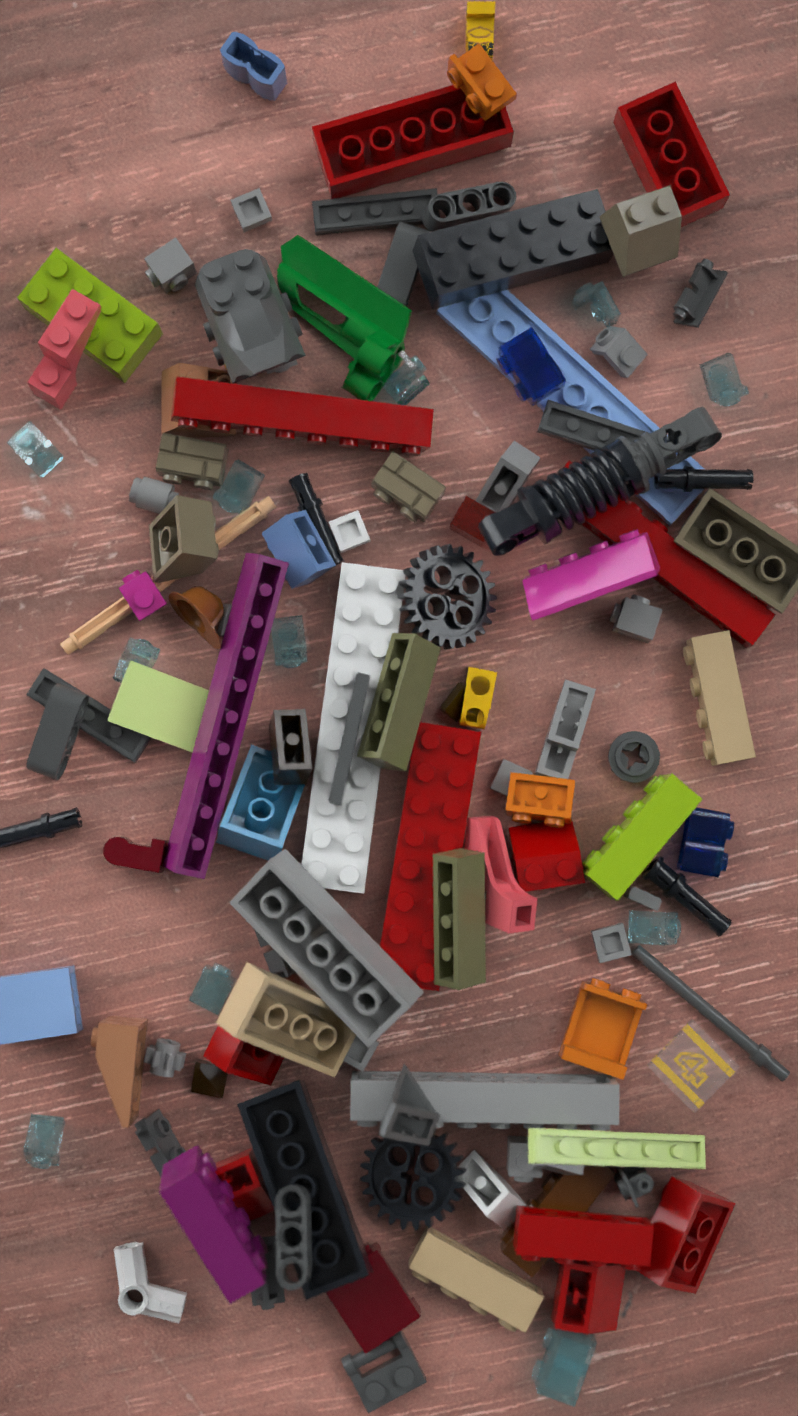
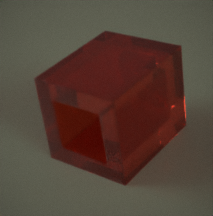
(468, 518)

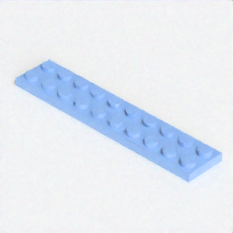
(500, 316)

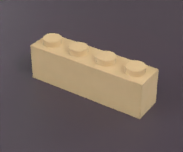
(719, 698)
(475, 1279)

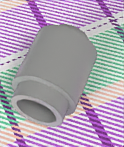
(151, 494)

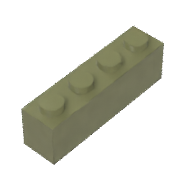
(399, 701)
(459, 918)

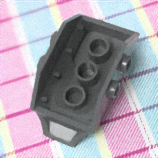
(247, 315)

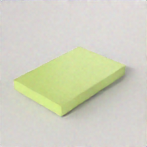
(159, 706)

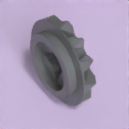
(648, 752)

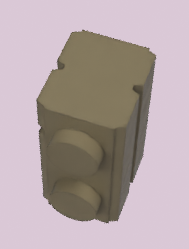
(191, 460)
(407, 487)

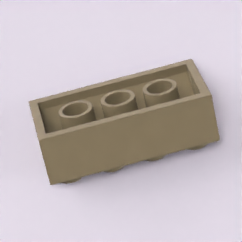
(741, 549)

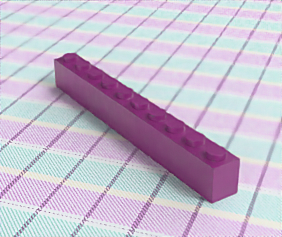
(225, 715)

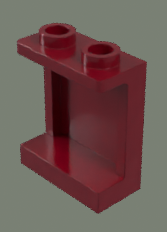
(375, 1304)

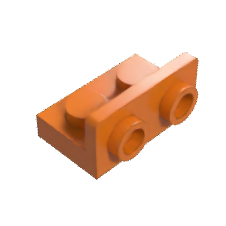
(481, 82)
(540, 799)

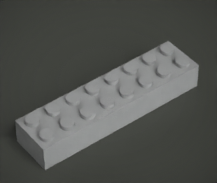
(496, 1098)

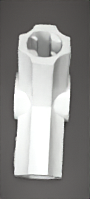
(132, 1274)

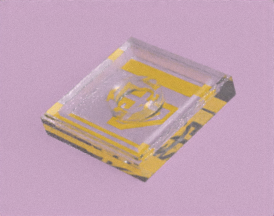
(693, 1065)

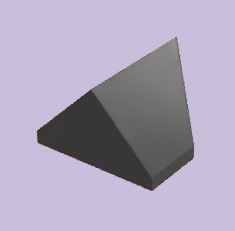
(409, 1112)

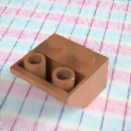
(188, 371)

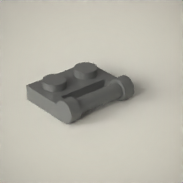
(388, 1379)

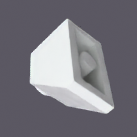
(490, 1190)

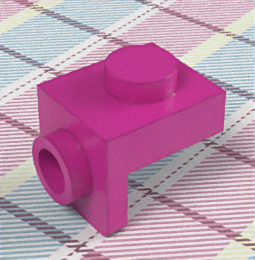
(142, 594)

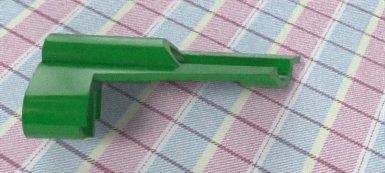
(373, 320)

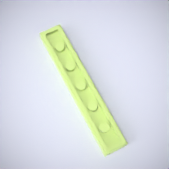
(615, 1149)

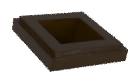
(453, 703)
(208, 1079)

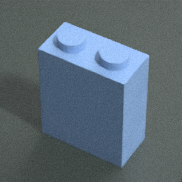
(39, 1005)

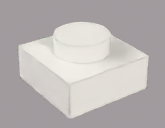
(349, 531)

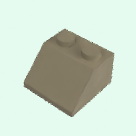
(644, 230)
(183, 539)

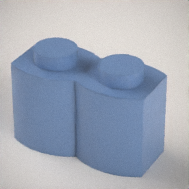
(253, 66)

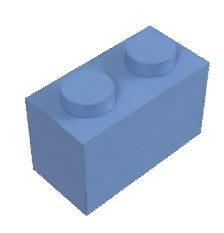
(299, 544)

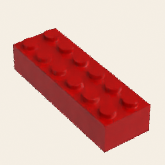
(405, 140)

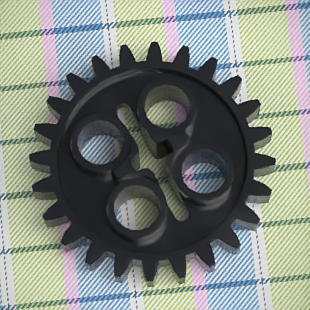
(442, 623)
(441, 1181)

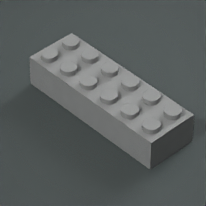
(326, 947)

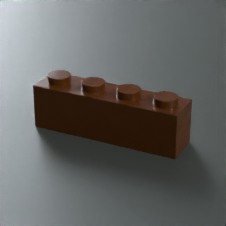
(562, 1193)

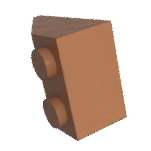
(120, 1057)

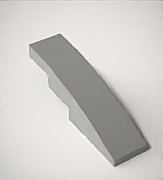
(565, 730)

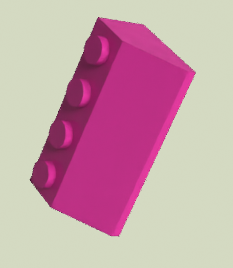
(590, 575)

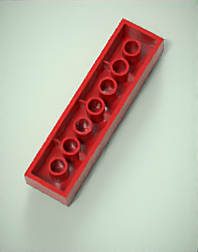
(430, 824)

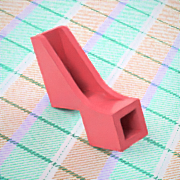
(63, 347)
(506, 902)

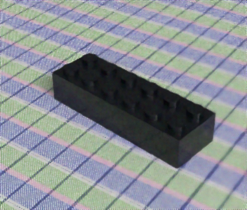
(512, 249)
(293, 1152)

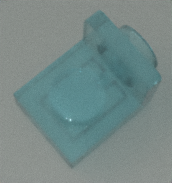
(602, 305)
(213, 987)

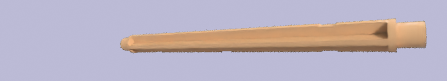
(121, 608)

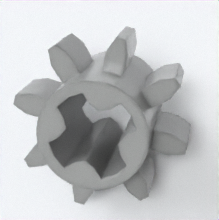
(165, 1057)

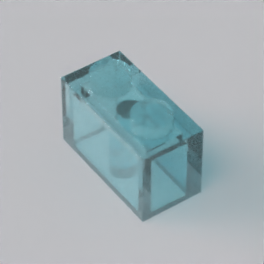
(563, 1364)

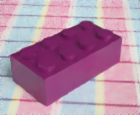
(214, 1223)

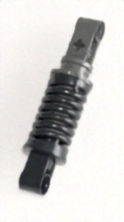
(596, 481)

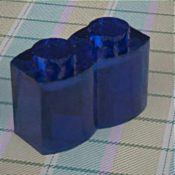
(531, 367)
(704, 842)

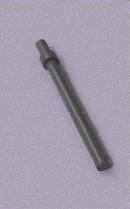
(758, 1053)

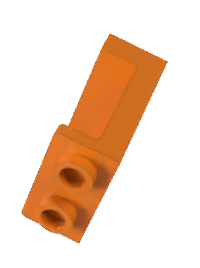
(602, 1028)

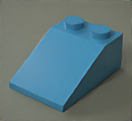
(258, 809)

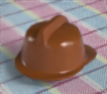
(200, 611)

